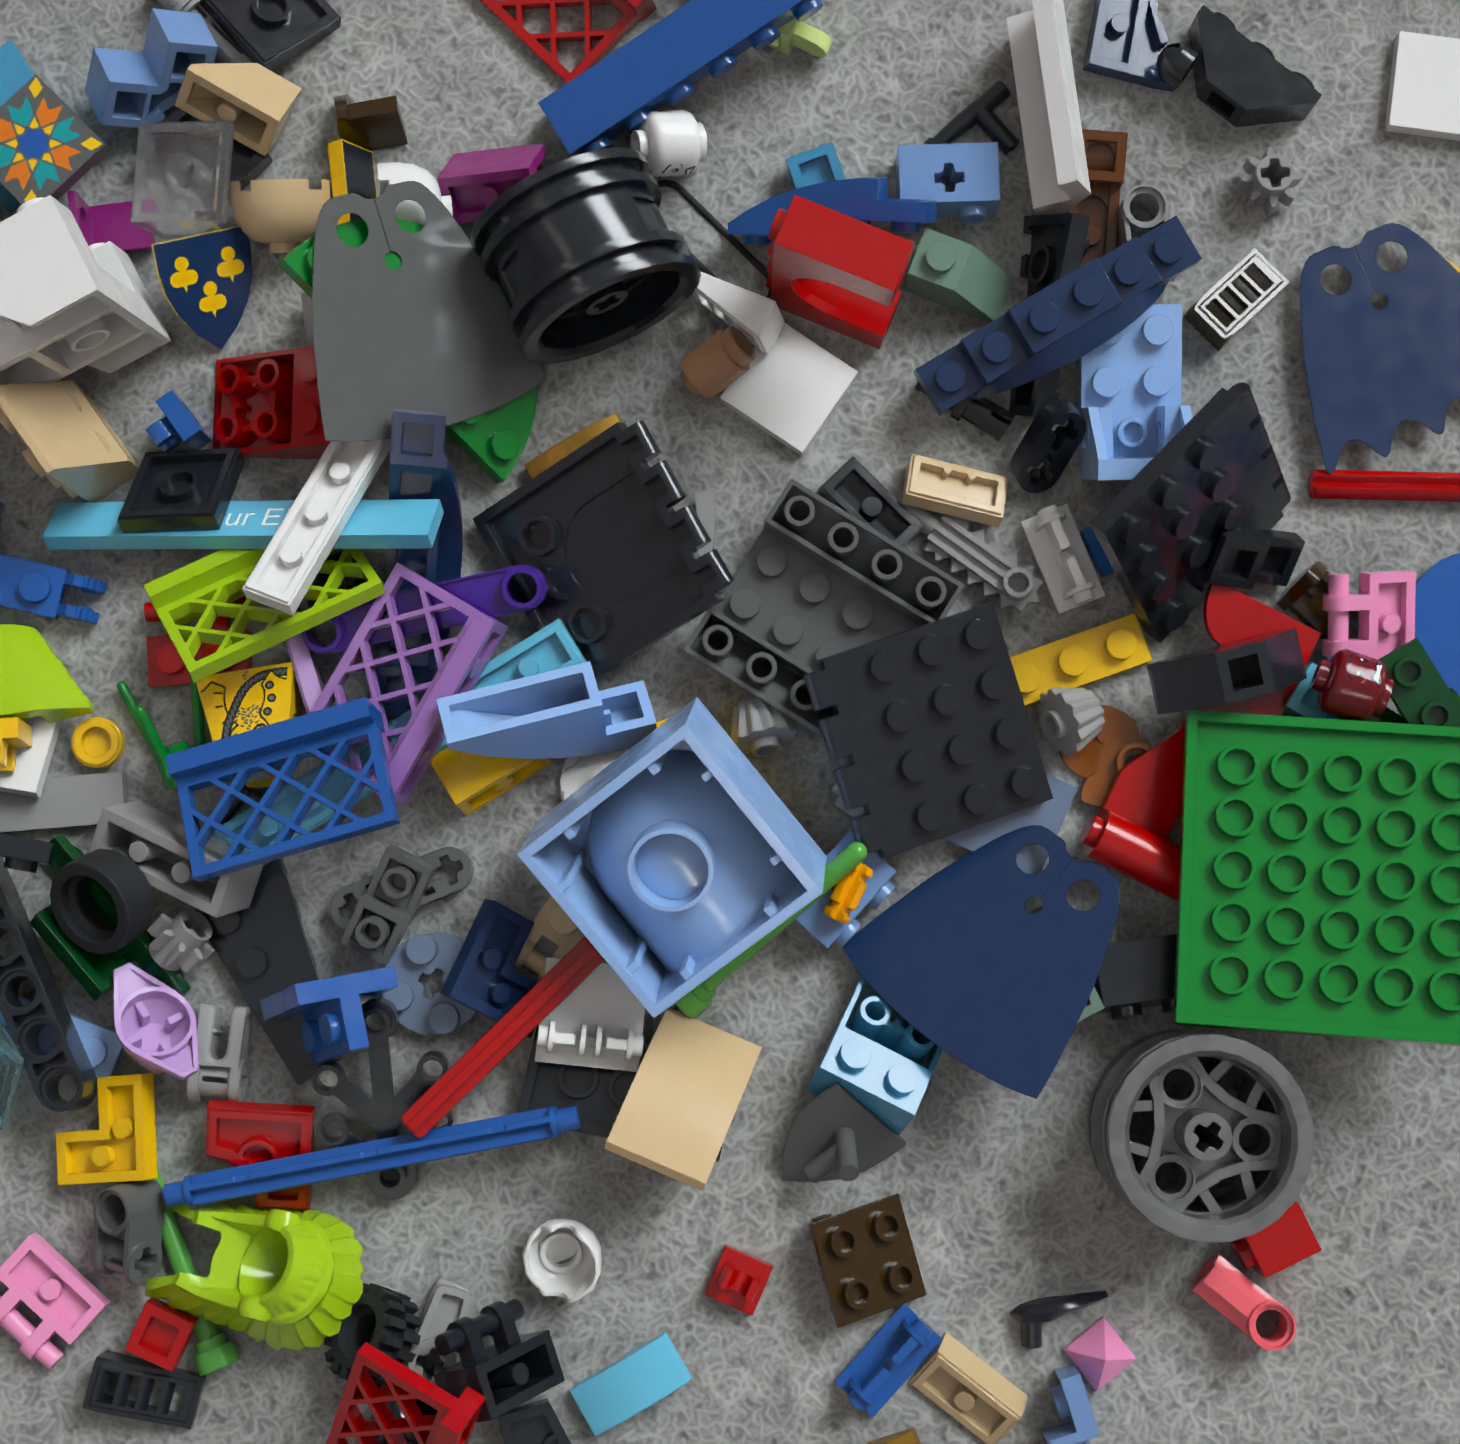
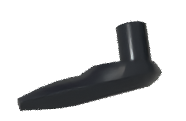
(1046, 1309)

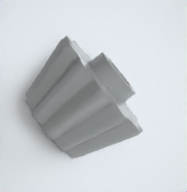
(1069, 718)
(761, 728)

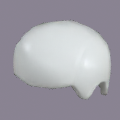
(556, 1242)

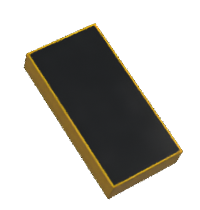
(351, 173)

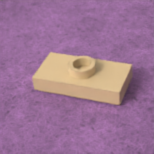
(955, 490)

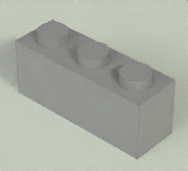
(160, 850)

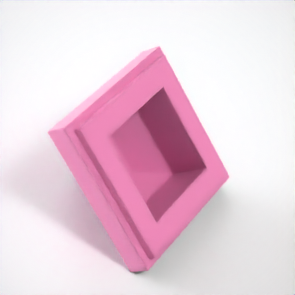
(1099, 1353)

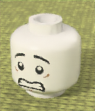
(671, 142)

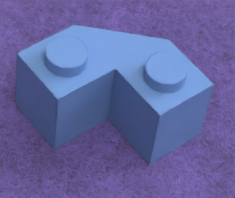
(142, 85)

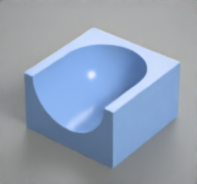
(675, 858)

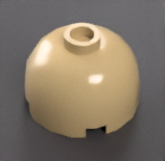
(279, 210)

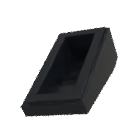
(120, 1405)

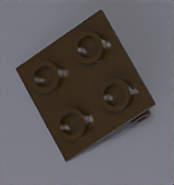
(867, 1259)

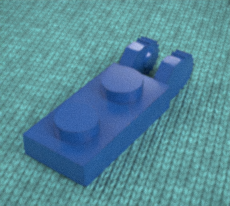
(41, 588)

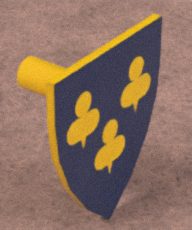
(207, 280)

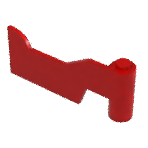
(1148, 790)

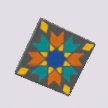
(44, 144)

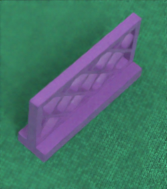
(455, 675)

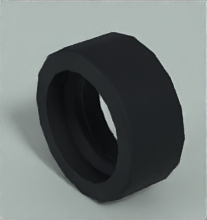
(79, 917)

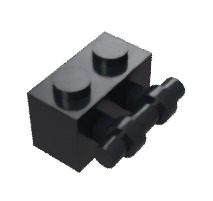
(505, 1372)

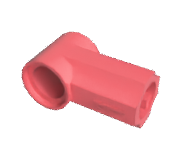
(1242, 1302)

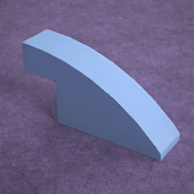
(547, 716)

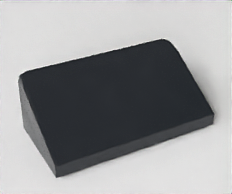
(869, 501)

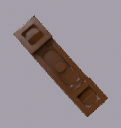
(1106, 172)

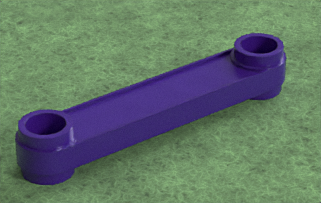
(485, 591)

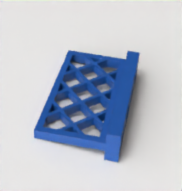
(271, 747)

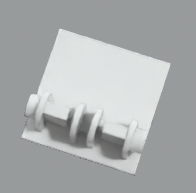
(594, 1025)

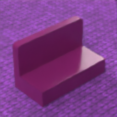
(483, 175)

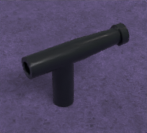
(982, 114)

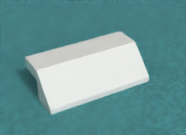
(1048, 107)

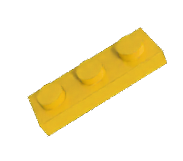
(1081, 658)

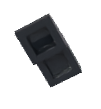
(1254, 557)

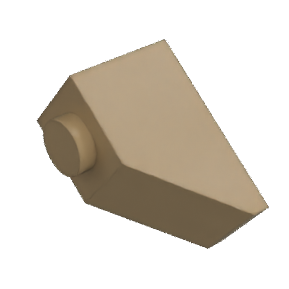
(244, 94)

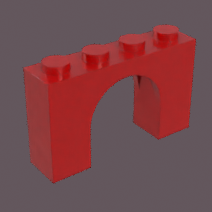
(836, 270)

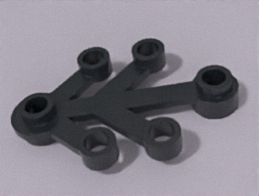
(385, 1108)

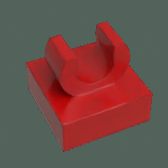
(739, 1279)
(161, 1334)

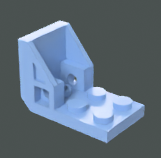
(1132, 395)

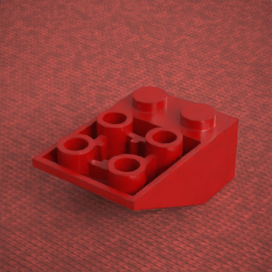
(269, 405)

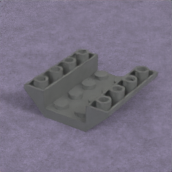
(809, 592)

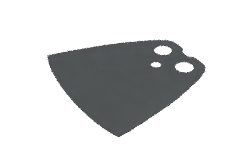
(409, 335)

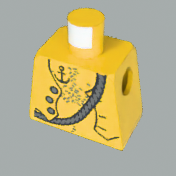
(250, 700)

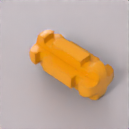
(848, 894)

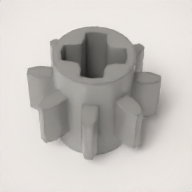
(1260, 190)
(180, 939)

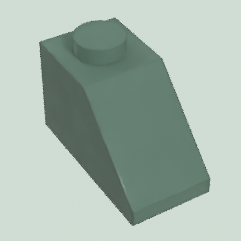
(957, 276)

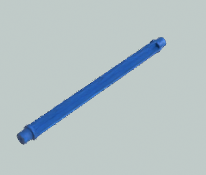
(371, 1156)

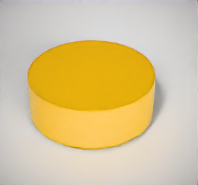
(98, 742)

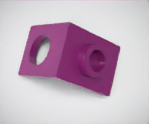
(109, 223)

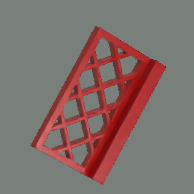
(631, 10)
(449, 1426)

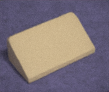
(970, 1390)

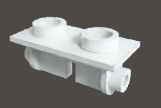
(1062, 558)

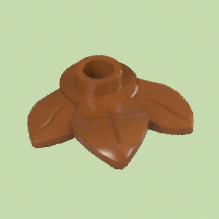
(1105, 755)

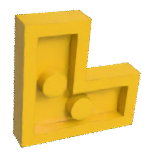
(126, 1136)

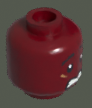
(1352, 686)

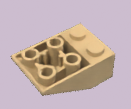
(66, 437)

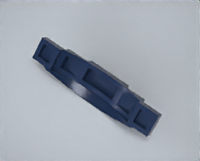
(1060, 320)
(421, 472)

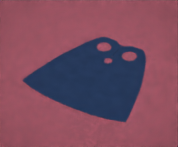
(985, 972)

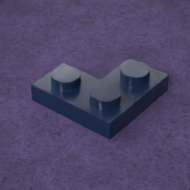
(484, 967)

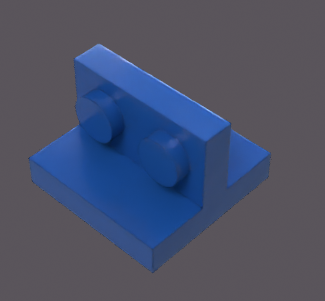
(331, 1010)

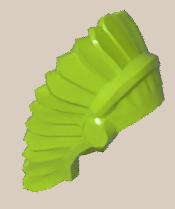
(272, 1275)

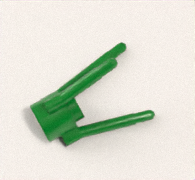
(151, 736)

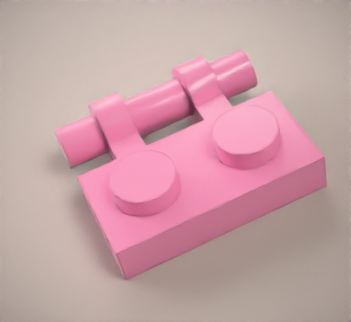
(1384, 610)
(54, 1292)

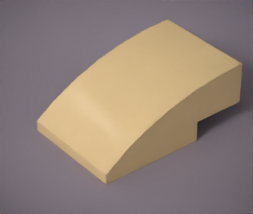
(683, 1099)

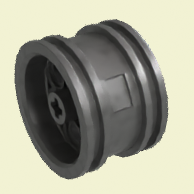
(1263, 1178)

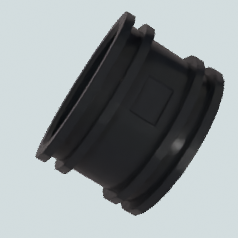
(584, 255)

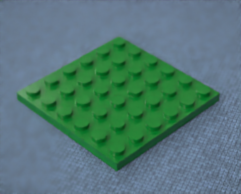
(1319, 878)

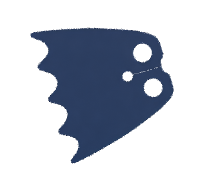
(1383, 364)

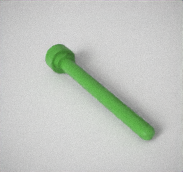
(700, 999)
(213, 1348)

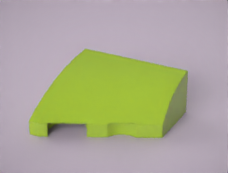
(35, 679)

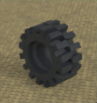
(394, 1334)

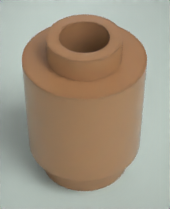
(716, 362)

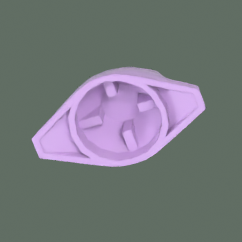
(154, 1023)

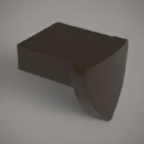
(370, 123)
(1305, 598)

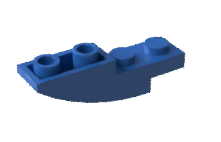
(856, 197)

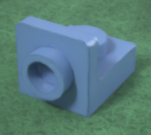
(1071, 1402)

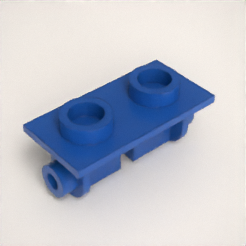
(887, 1360)

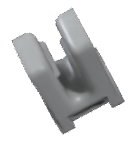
(232, 1066)
(445, 1304)

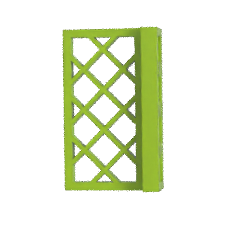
(217, 580)

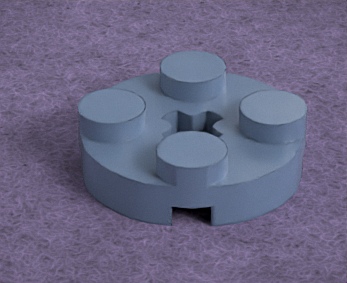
(417, 1012)

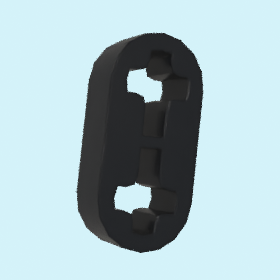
(1048, 446)

